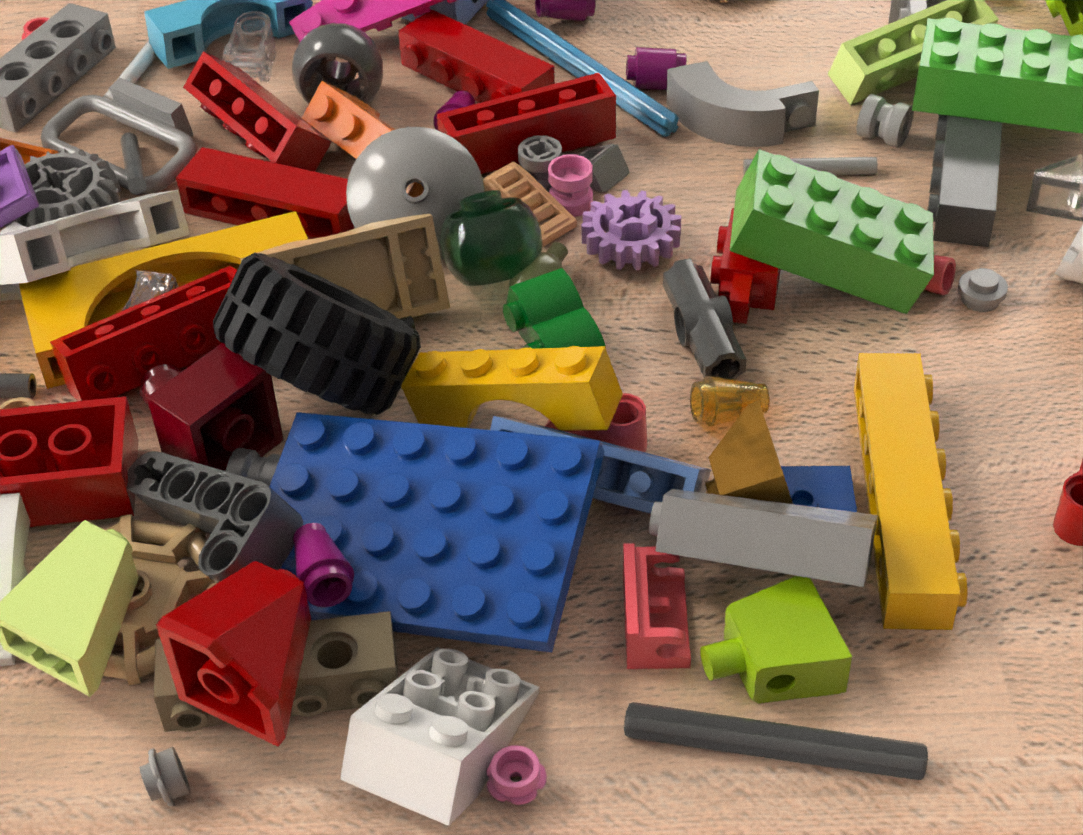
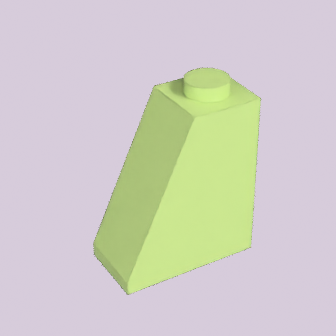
(72, 607)

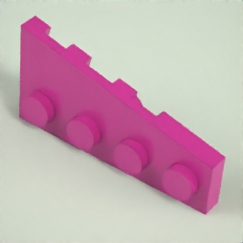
(359, 13)

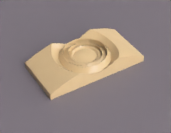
(384, 261)

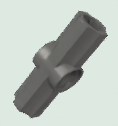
(703, 321)

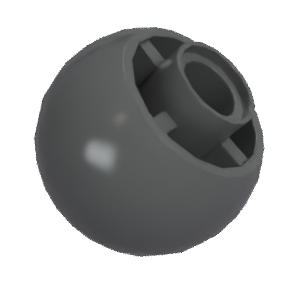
(316, 62)

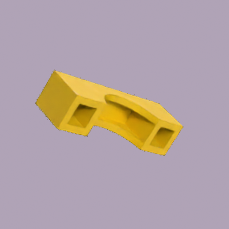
(566, 385)

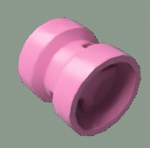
(570, 183)

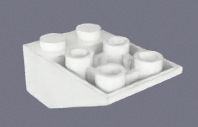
(435, 733)

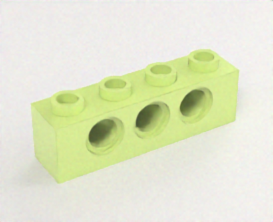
(894, 51)

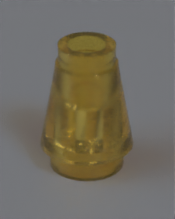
(723, 399)

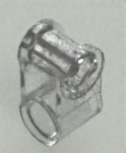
(252, 45)

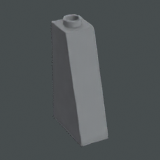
(765, 535)

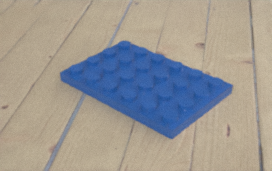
(445, 522)

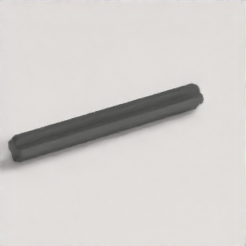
(776, 740)

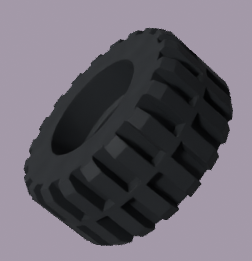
(316, 334)

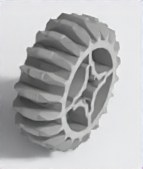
(69, 185)

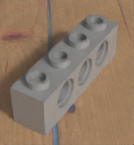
(51, 62)

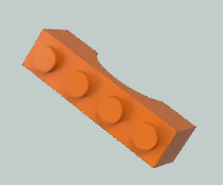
(348, 122)

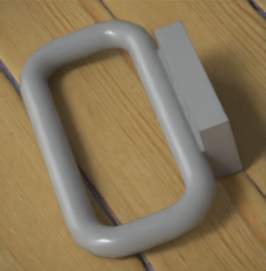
(140, 110)

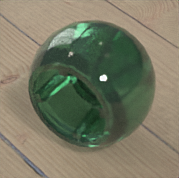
(490, 238)

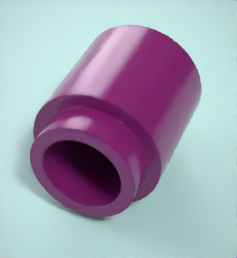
(650, 66)

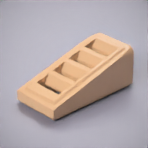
(517, 182)

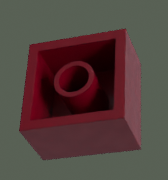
(215, 409)

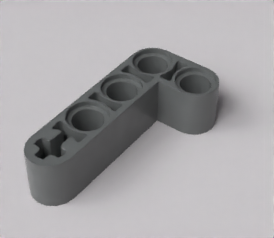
(240, 513)

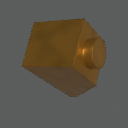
(747, 461)

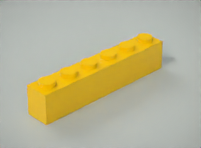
(904, 488)

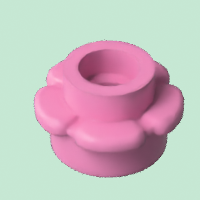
(513, 762)

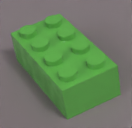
(1001, 75)
(833, 232)

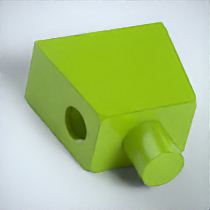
(781, 645)

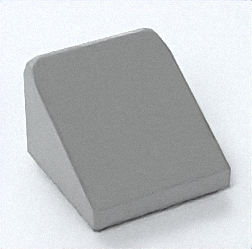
(608, 166)

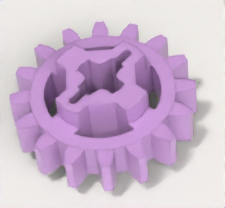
(635, 229)

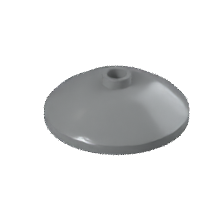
(407, 156)

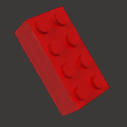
(69, 459)

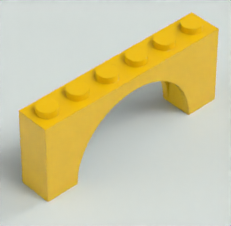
(104, 286)

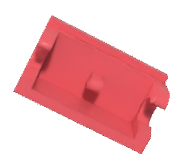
(654, 610)

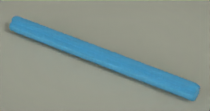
(580, 64)

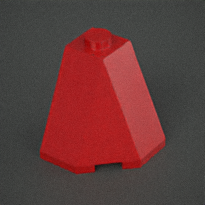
(241, 649)

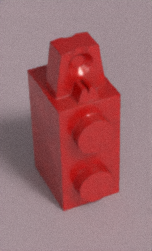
(742, 279)

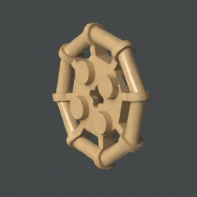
(161, 589)

